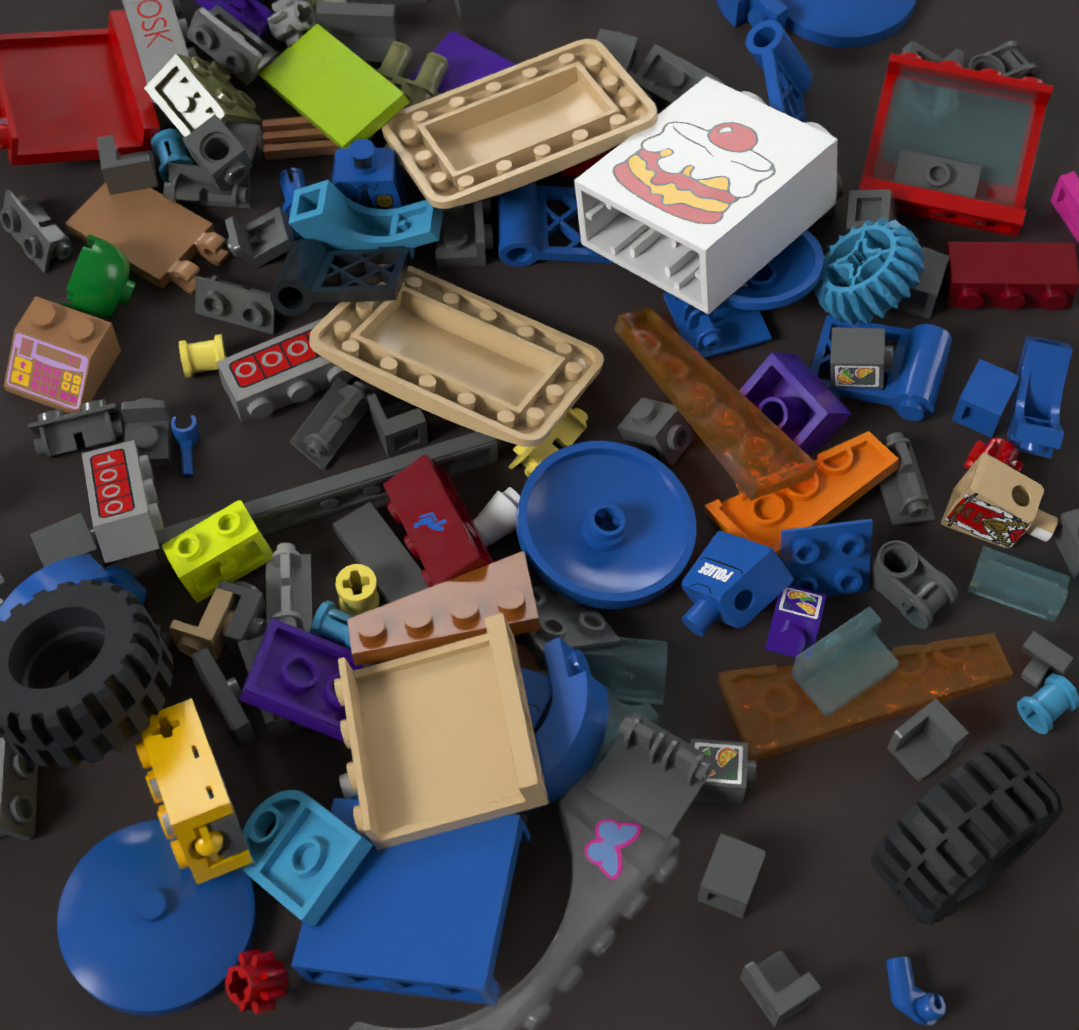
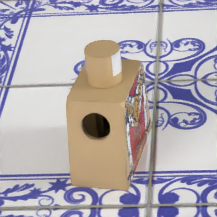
(998, 505)

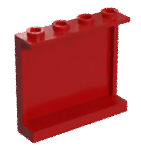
(70, 90)

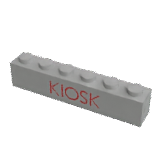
(157, 38)

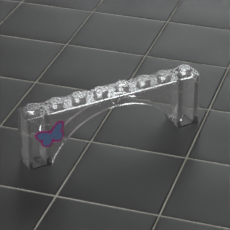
(611, 870)

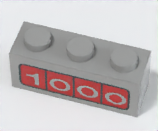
(277, 374)
(122, 501)

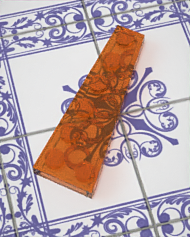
(729, 424)
(779, 716)

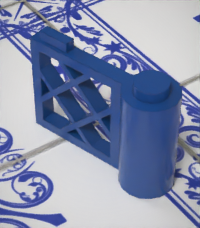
(783, 66)
(525, 228)
(916, 372)

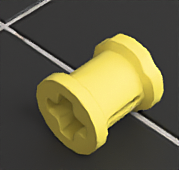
(201, 355)
(356, 578)

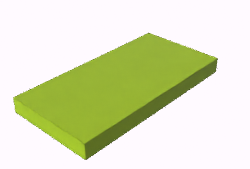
(333, 88)

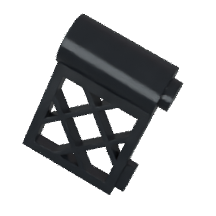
(313, 272)

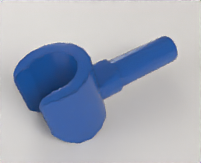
(186, 439)

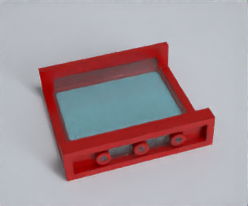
(960, 118)

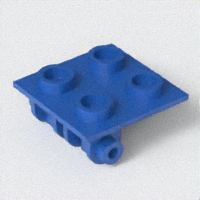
(720, 331)
(829, 557)

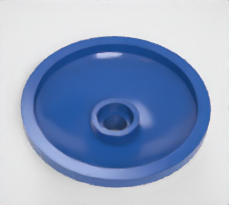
(784, 278)

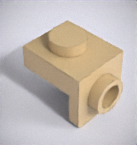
(211, 628)

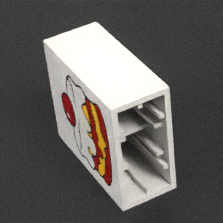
(708, 193)

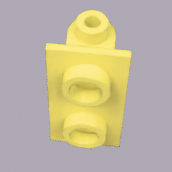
(564, 433)

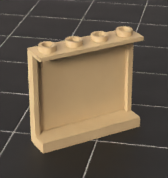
(440, 738)

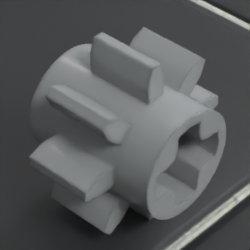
(291, 20)

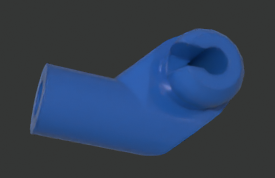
(906, 997)

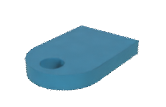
(305, 854)

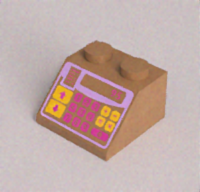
(60, 356)

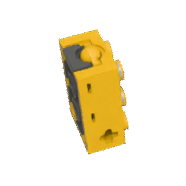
(193, 794)

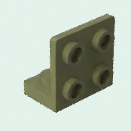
(195, 91)

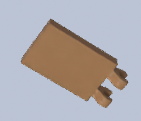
(151, 233)

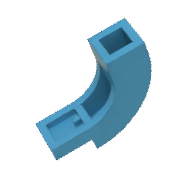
(340, 224)

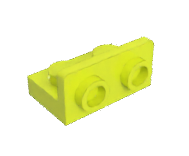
(217, 550)

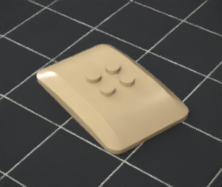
(519, 124)
(461, 358)

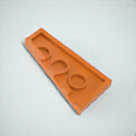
(839, 480)

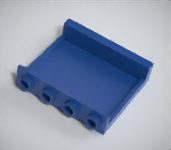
(418, 915)

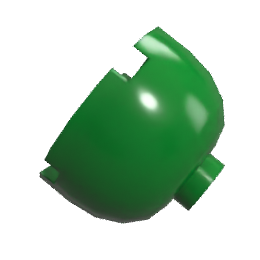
(99, 279)

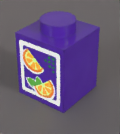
(795, 621)

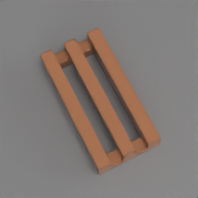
(293, 130)

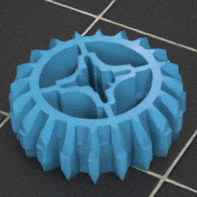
(869, 271)

